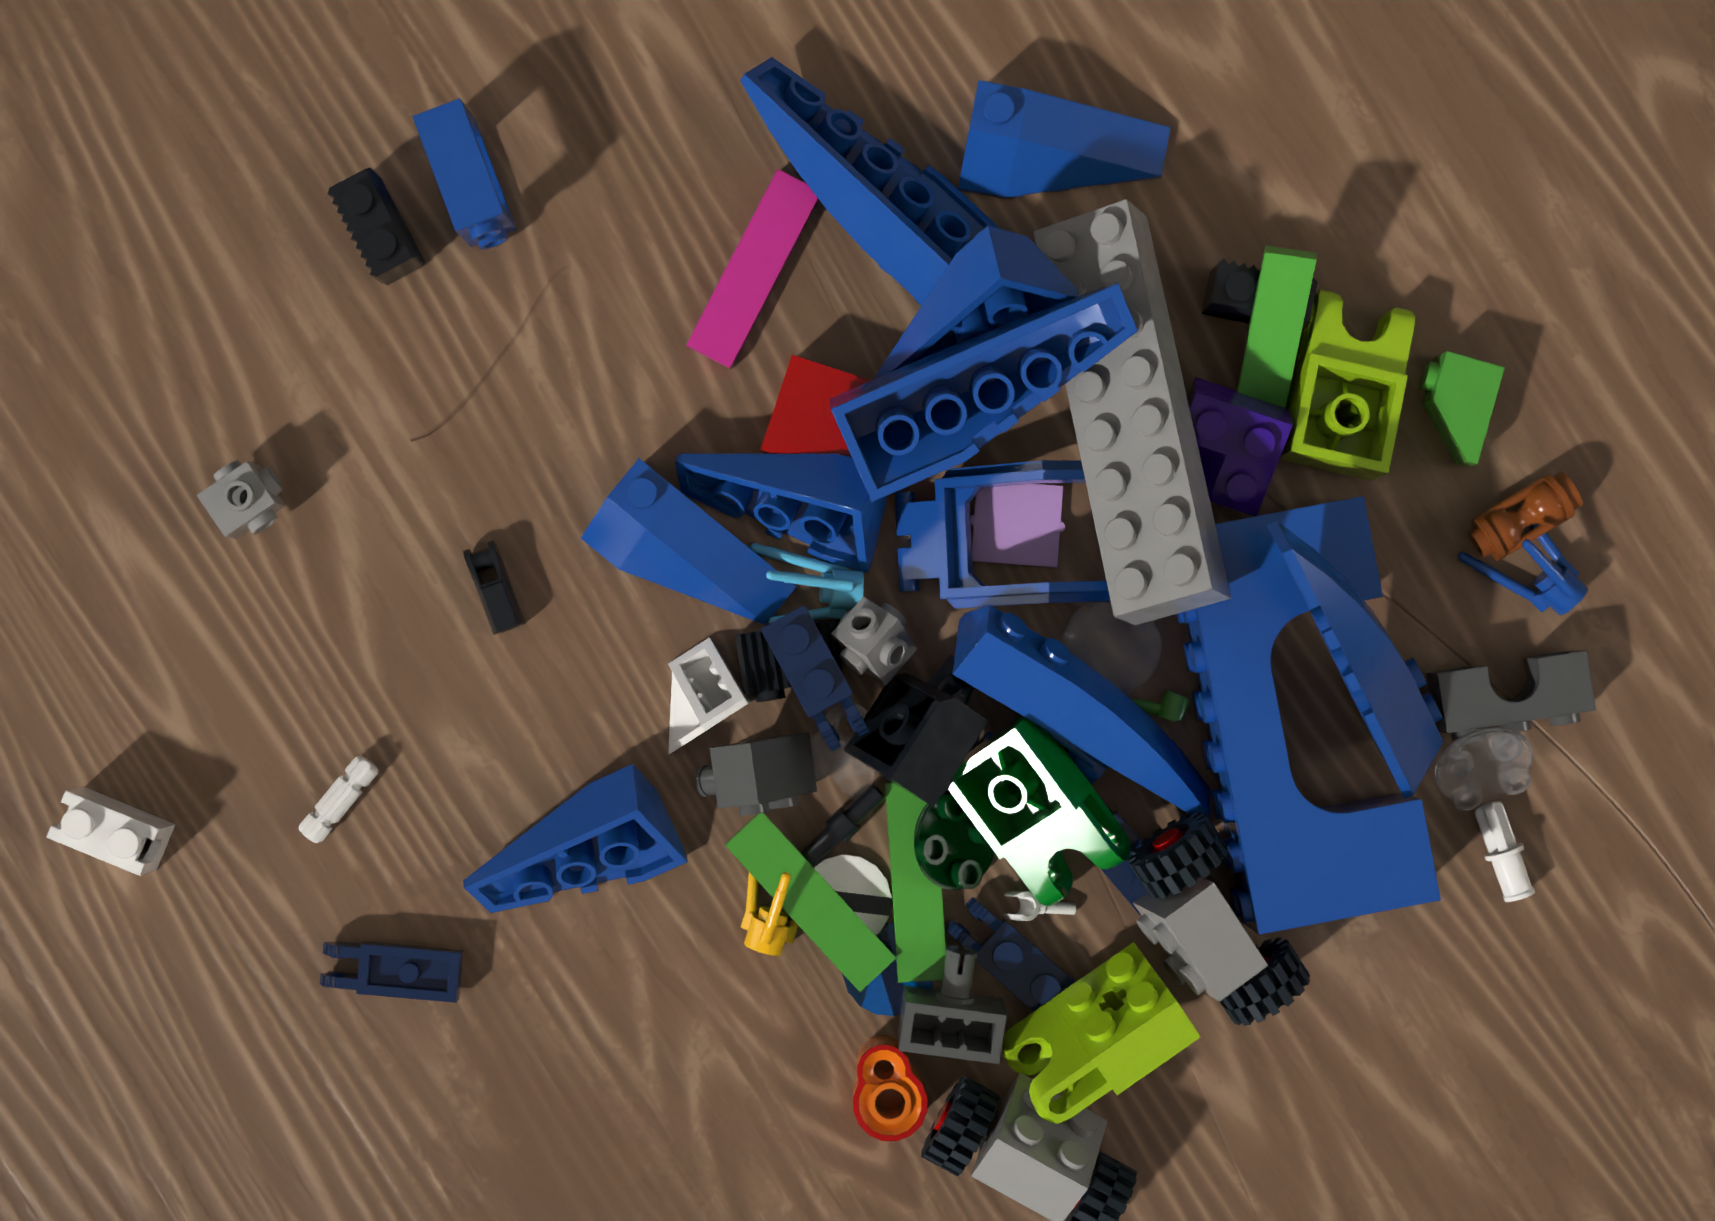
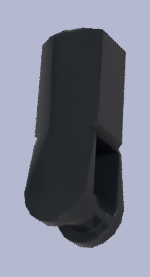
(497, 596)

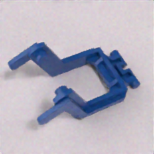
(943, 538)

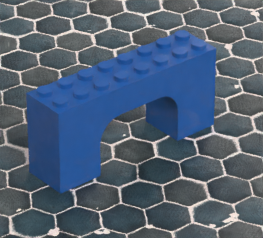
(1286, 855)

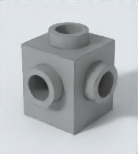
(226, 498)
(874, 640)

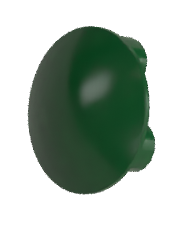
(950, 846)

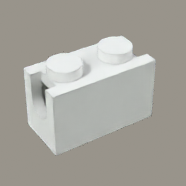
(111, 831)

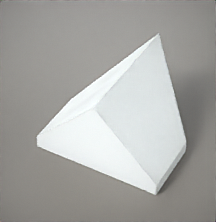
(701, 693)

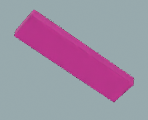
(753, 269)

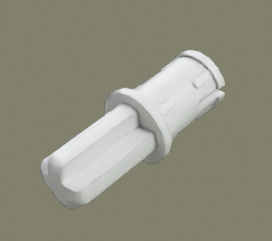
(1503, 851)

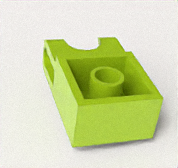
(1352, 376)
(1098, 1036)

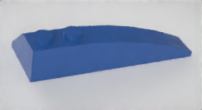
(887, 204)
(969, 393)
(1369, 663)
(1074, 703)

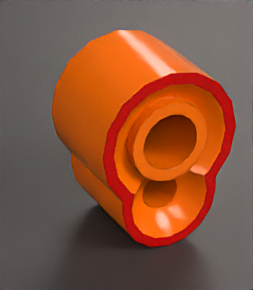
(888, 1091)

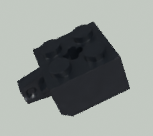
(919, 732)

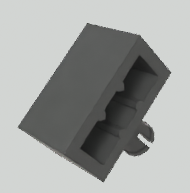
(759, 773)
(951, 1018)

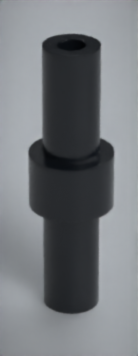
(843, 824)

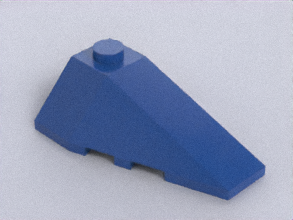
(1045, 143)
(983, 287)
(794, 494)
(671, 541)
(594, 837)

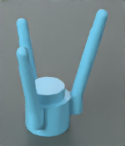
(837, 584)

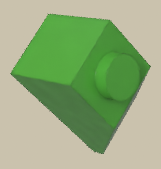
(1460, 402)

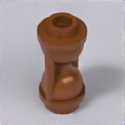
(1545, 503)

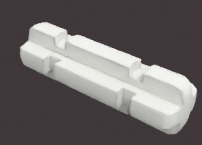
(338, 799)

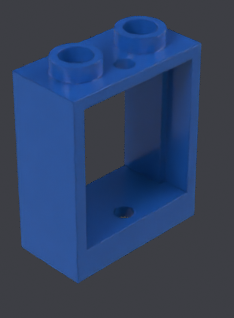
(465, 174)

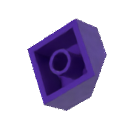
(1237, 443)

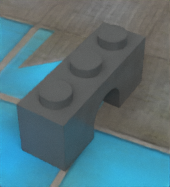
(1555, 688)

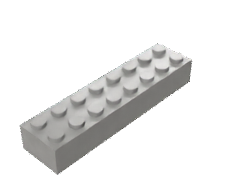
(1138, 429)

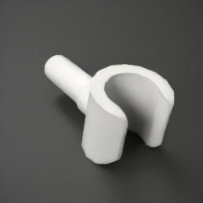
(1031, 907)

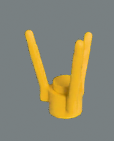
(768, 927)

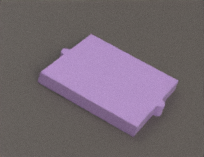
(1018, 525)

